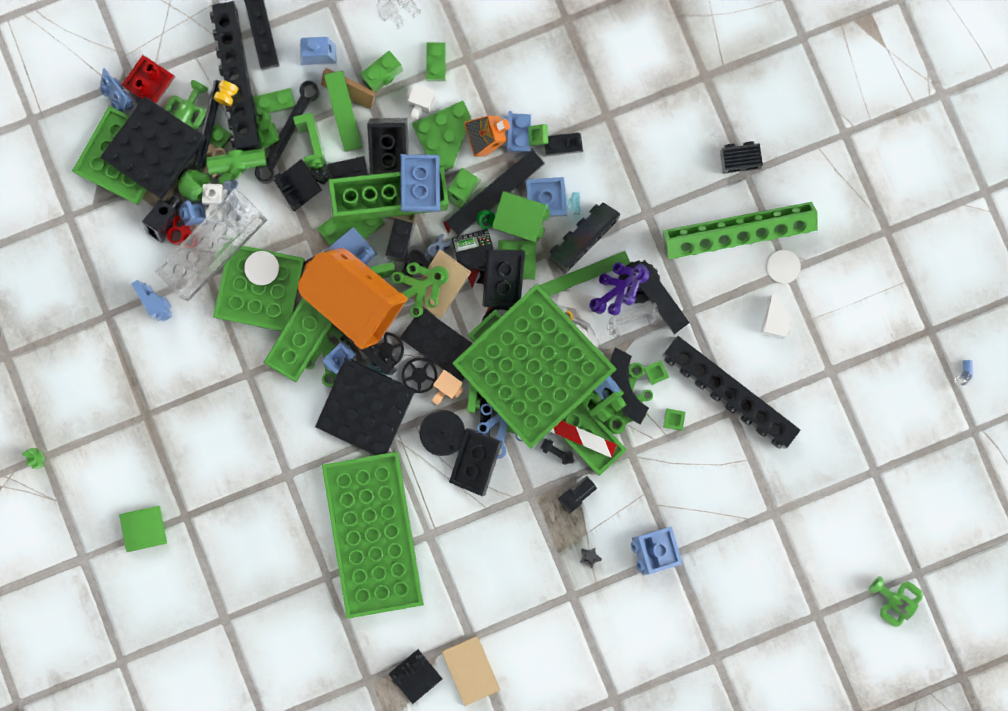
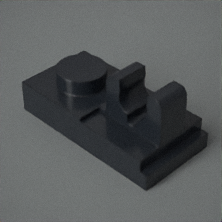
(564, 144)

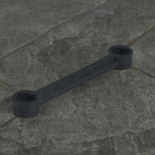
(287, 131)

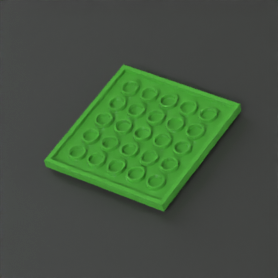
(534, 366)

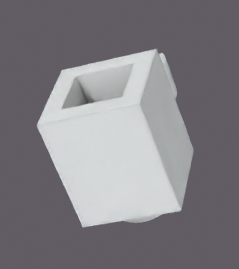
(421, 99)
(212, 196)

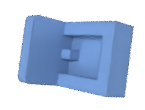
(192, 213)
(335, 358)

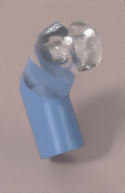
(966, 375)

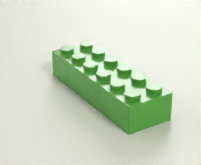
(373, 197)

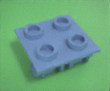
(113, 90)
(356, 245)

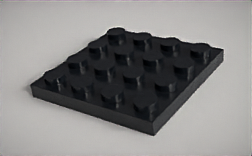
(153, 147)
(365, 407)

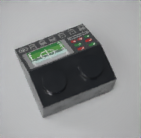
(471, 249)

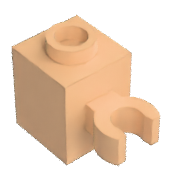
(447, 386)

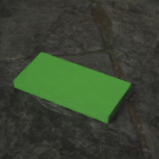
(298, 341)

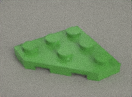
(443, 133)

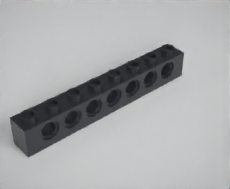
(228, 13)
(788, 430)

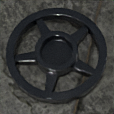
(388, 349)
(419, 375)

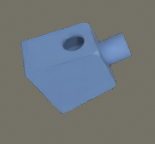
(316, 51)

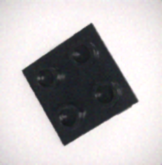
(297, 185)
(415, 676)

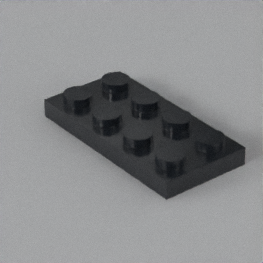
(436, 342)

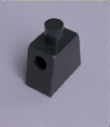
(161, 218)

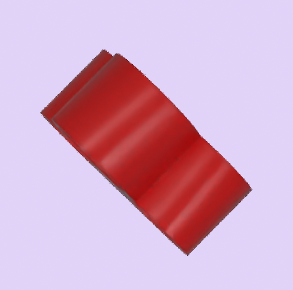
(184, 230)

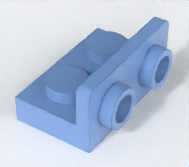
(518, 134)

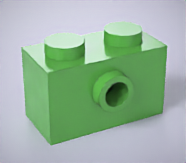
(381, 71)

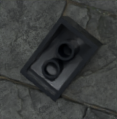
(386, 143)

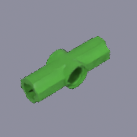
(236, 161)

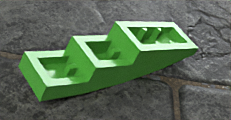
(343, 111)

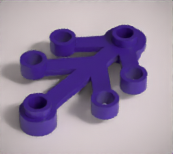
(636, 276)

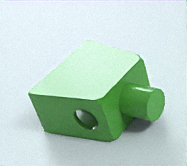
(462, 188)

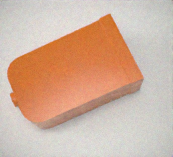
(350, 296)

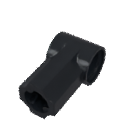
(573, 497)

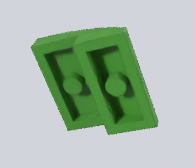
(142, 529)

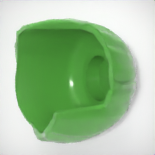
(191, 184)

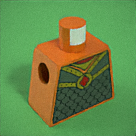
(486, 134)

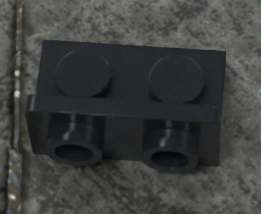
(348, 168)

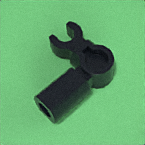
(414, 256)

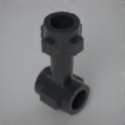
(567, 458)

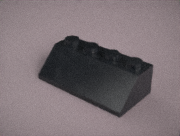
(584, 237)

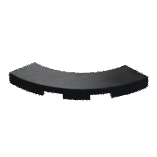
(634, 407)

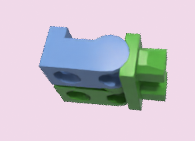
(602, 397)

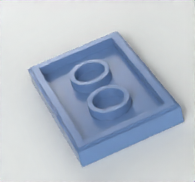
(420, 183)

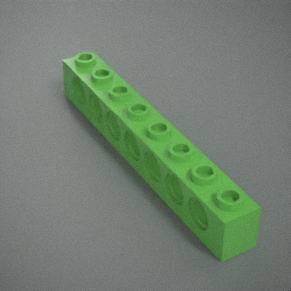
(740, 230)

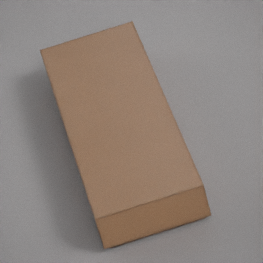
(358, 93)

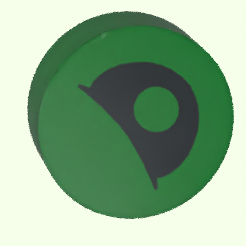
(485, 219)

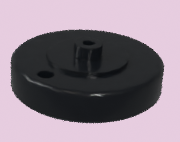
(442, 432)

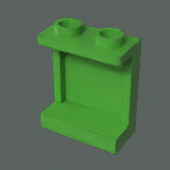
(308, 123)
(521, 217)

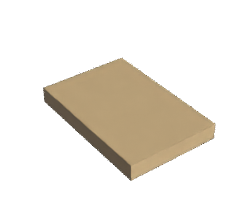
(457, 276)
(471, 670)

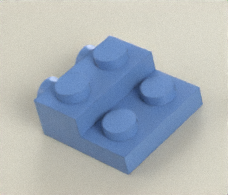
(155, 304)
(656, 551)

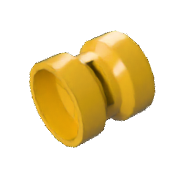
(225, 93)

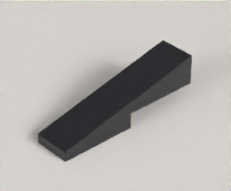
(665, 304)

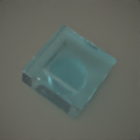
(574, 203)

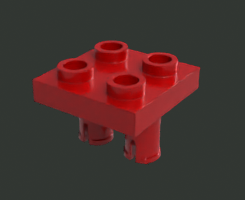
(148, 79)

